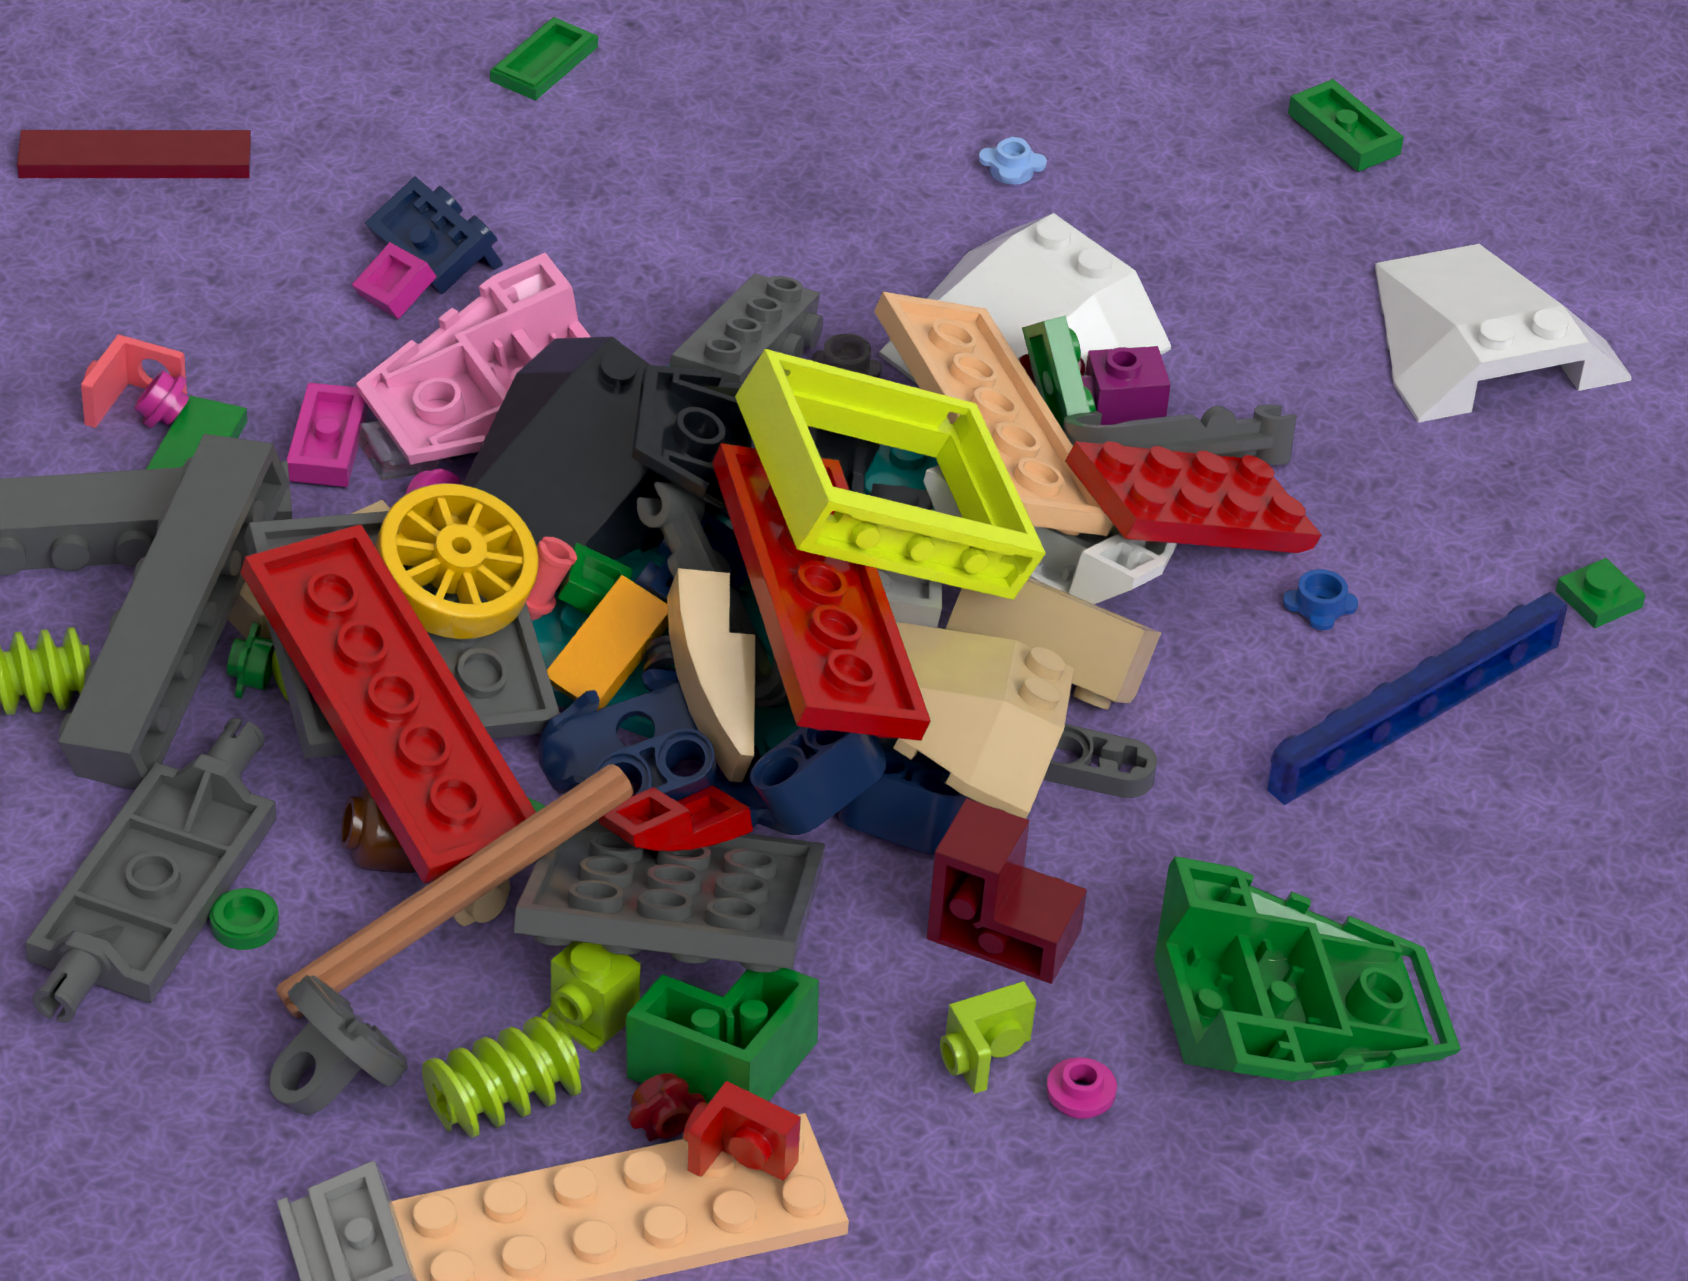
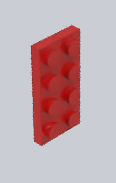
(1192, 497)

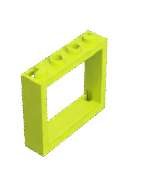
(983, 551)

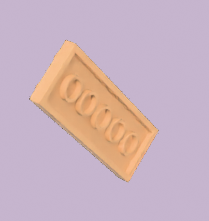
(966, 357)
(619, 1217)

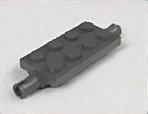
(152, 878)

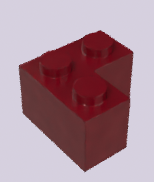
(995, 905)

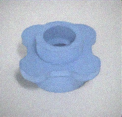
(1012, 161)

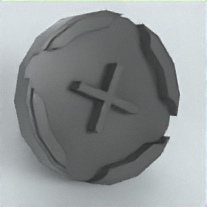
(336, 1044)

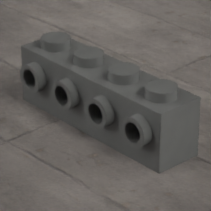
(758, 316)

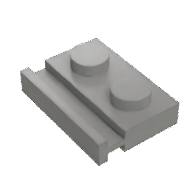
(347, 1230)

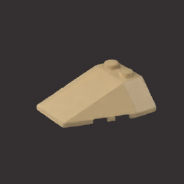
(990, 710)

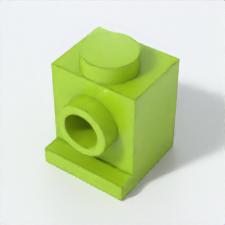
(593, 992)

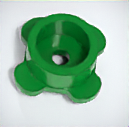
(251, 661)

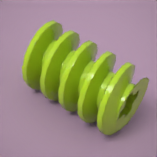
(42, 670)
(502, 1074)

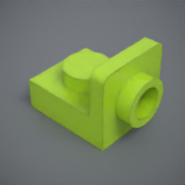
(986, 1026)

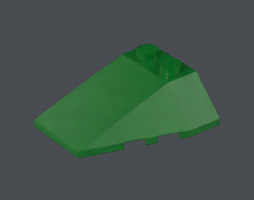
(1284, 989)

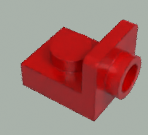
(745, 1128)

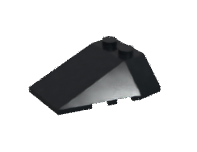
(691, 412)
(567, 447)

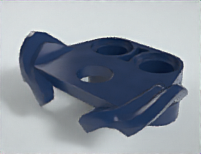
(586, 741)
(807, 778)
(907, 803)

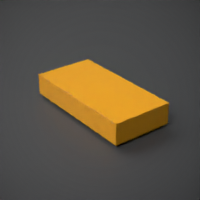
(609, 643)

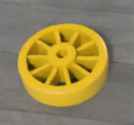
(463, 547)

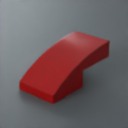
(662, 824)

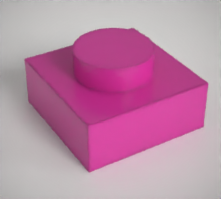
(394, 280)

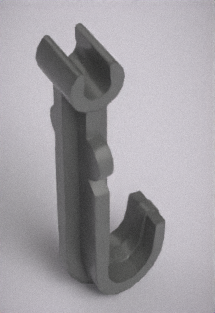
(1218, 432)
(679, 519)

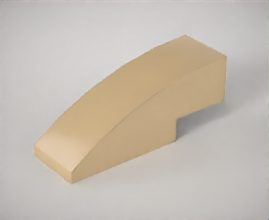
(714, 666)

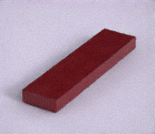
(134, 154)

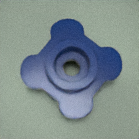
(1321, 598)

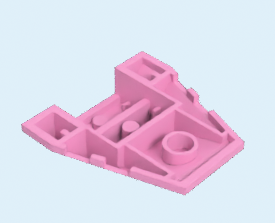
(449, 387)

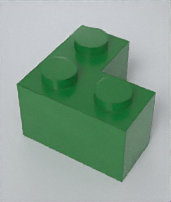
(744, 1038)

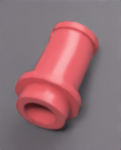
(554, 562)

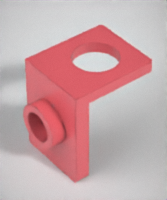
(123, 366)

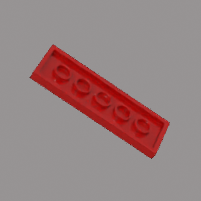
(821, 615)
(388, 697)

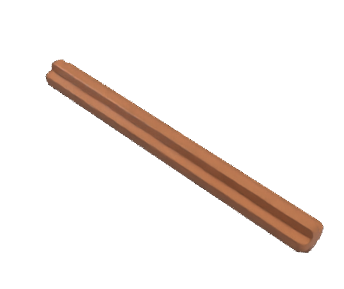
(465, 883)

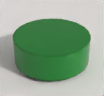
(244, 919)

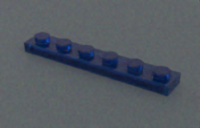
(1415, 698)

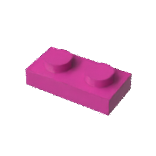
(326, 435)

